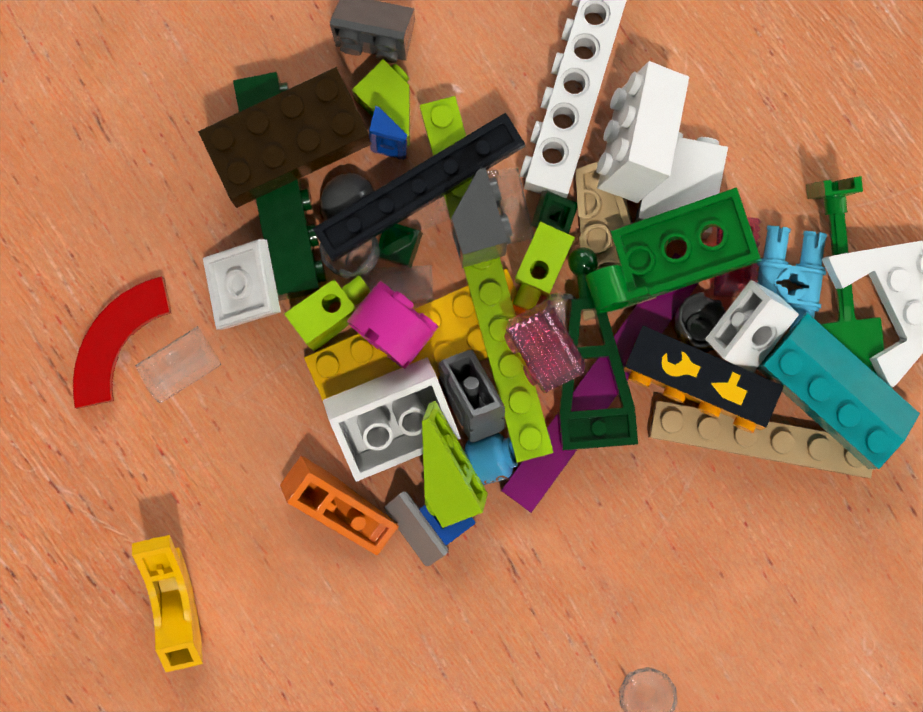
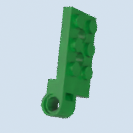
(643, 256)

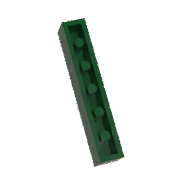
(284, 211)

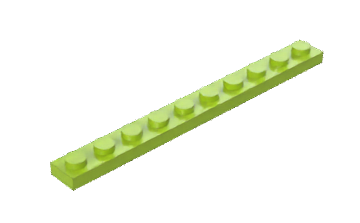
(492, 308)

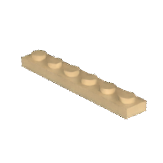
(774, 443)

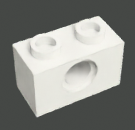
(751, 326)

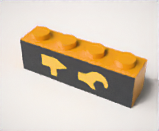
(702, 379)

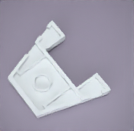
(899, 283)

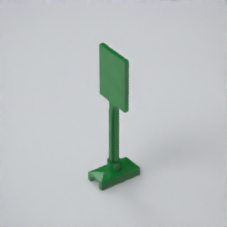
(860, 336)

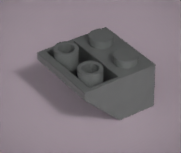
(373, 28)
(477, 225)

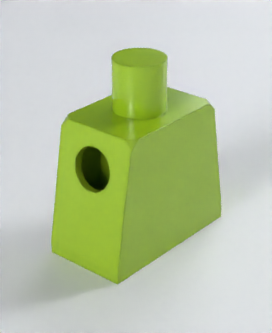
(546, 251)
(312, 316)

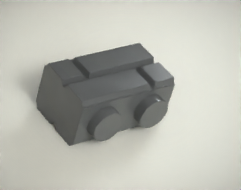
(471, 395)

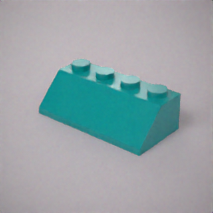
(840, 392)

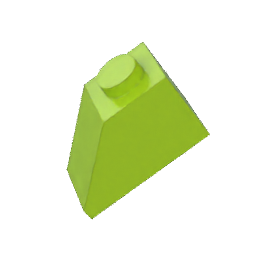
(388, 89)

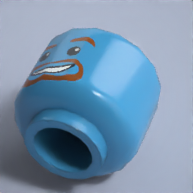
(491, 458)

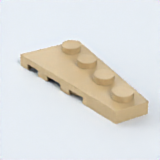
(599, 215)

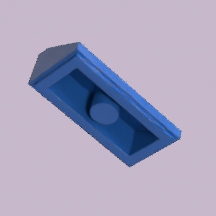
(387, 136)

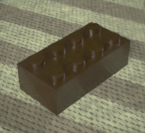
(285, 137)

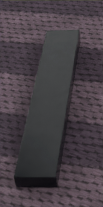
(418, 187)

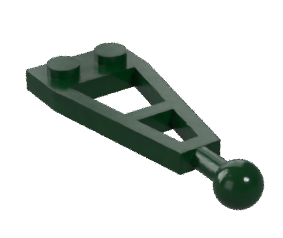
(602, 426)

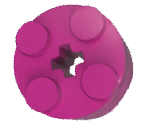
(392, 324)

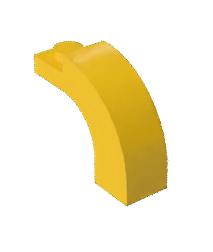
(172, 602)

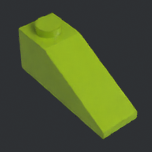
(450, 481)

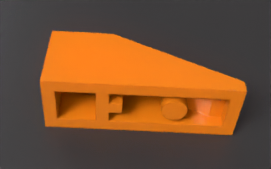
(337, 505)

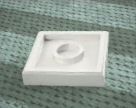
(241, 284)

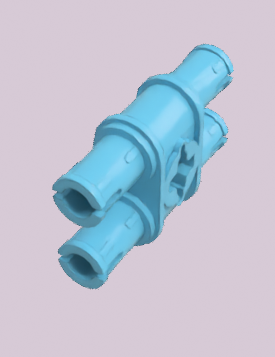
(806, 274)

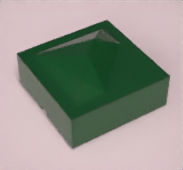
(554, 211)
(400, 245)

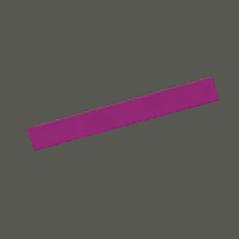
(593, 393)

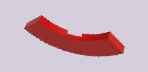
(107, 336)

